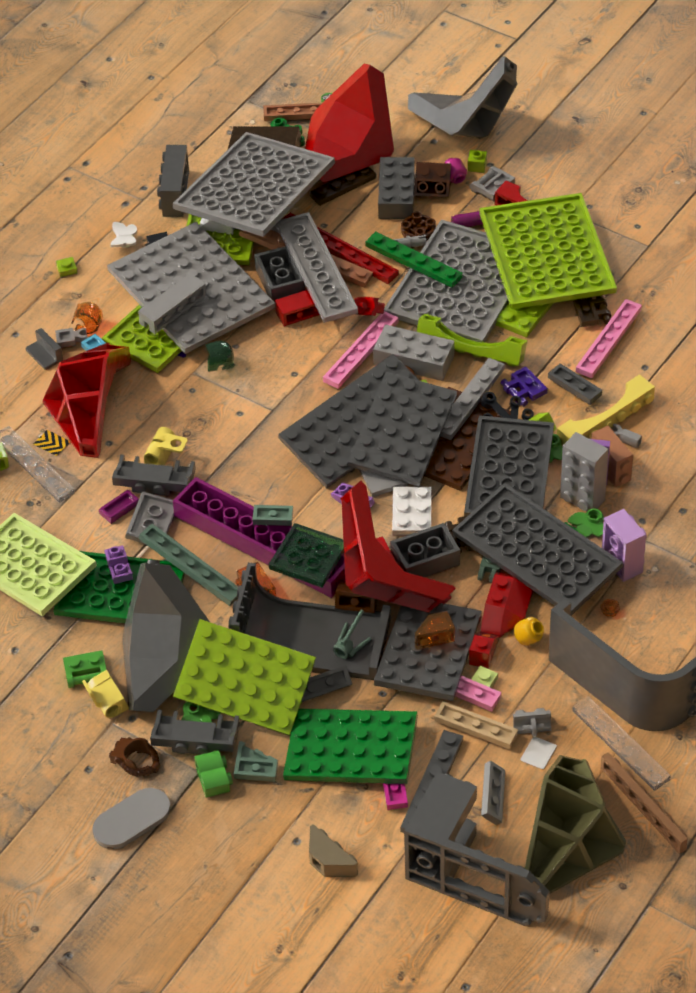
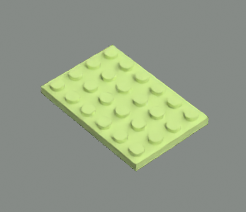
(37, 565)

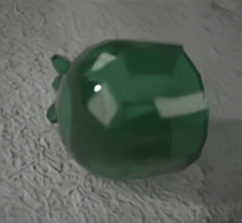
(219, 354)

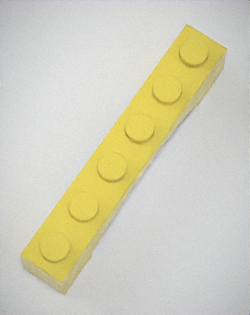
(637, 394)

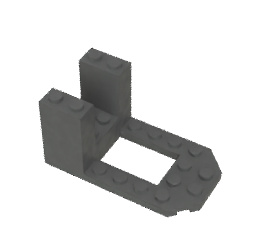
(440, 842)

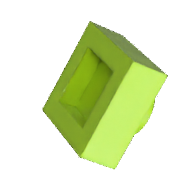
(66, 267)

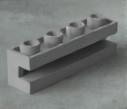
(172, 303)

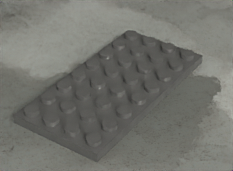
(329, 432)
(537, 548)

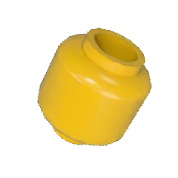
(529, 631)

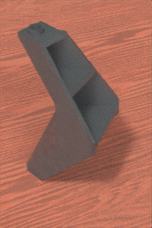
(473, 113)
(157, 635)

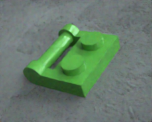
(82, 665)

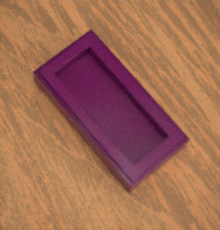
(119, 506)

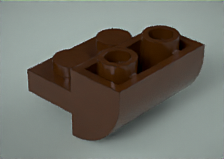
(432, 179)

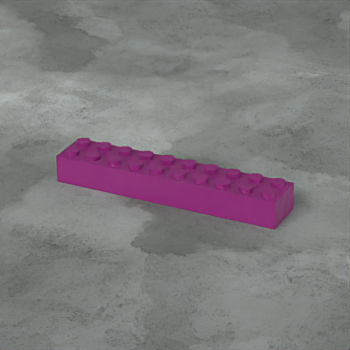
(232, 523)

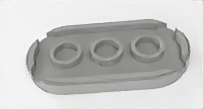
(131, 818)

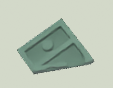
(254, 765)

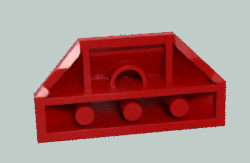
(505, 604)

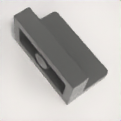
(45, 350)

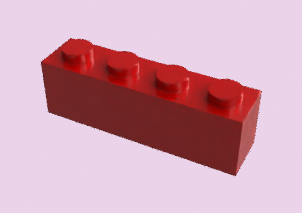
(295, 308)

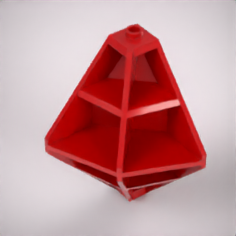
(353, 124)
(80, 394)
(370, 567)

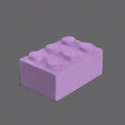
(625, 542)

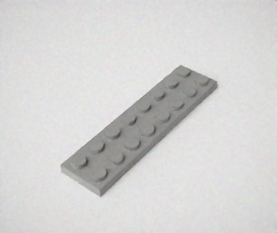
(317, 267)

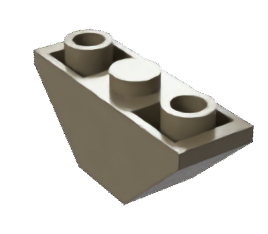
(329, 856)

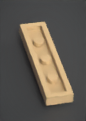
(476, 725)

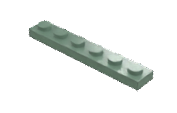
(189, 564)

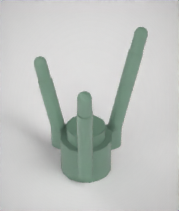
(344, 645)

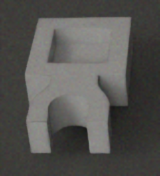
(68, 336)

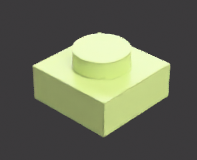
(485, 676)

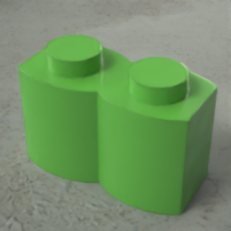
(213, 774)

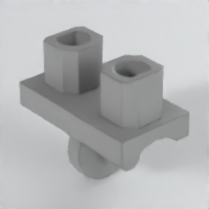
(532, 721)

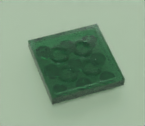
(307, 555)

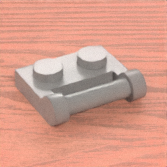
(492, 185)

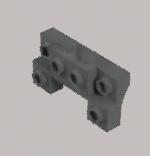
(152, 477)
(194, 736)

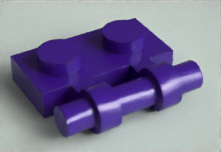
(527, 382)

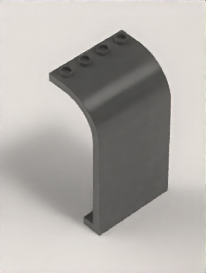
(309, 627)
(636, 696)

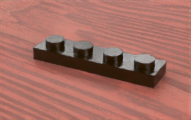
(342, 185)

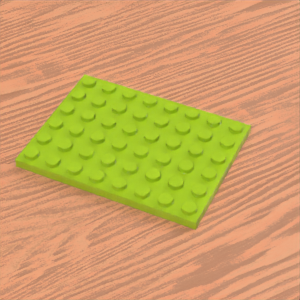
(547, 251)

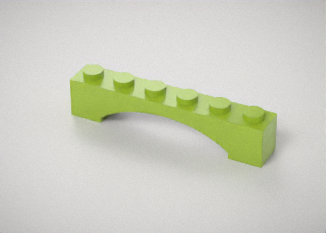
(509, 351)

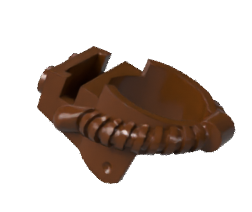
(127, 746)

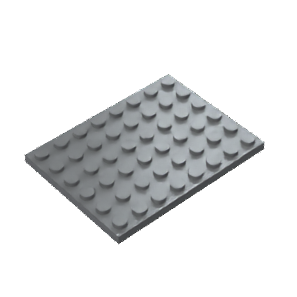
(254, 184)
(230, 292)
(472, 303)

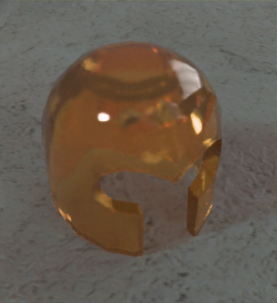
(90, 315)

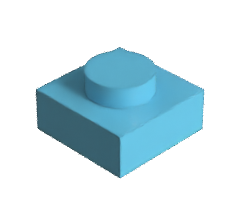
(92, 342)

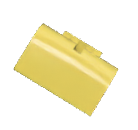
(162, 446)
(106, 695)

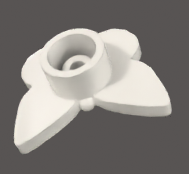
(124, 235)

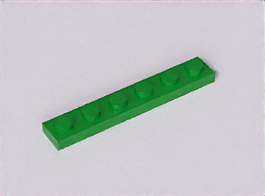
(414, 259)

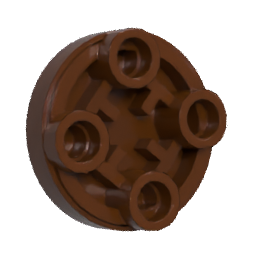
(418, 225)

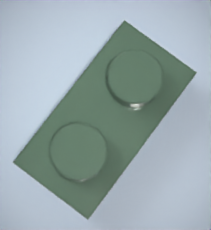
(272, 515)

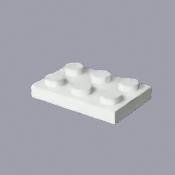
(411, 510)

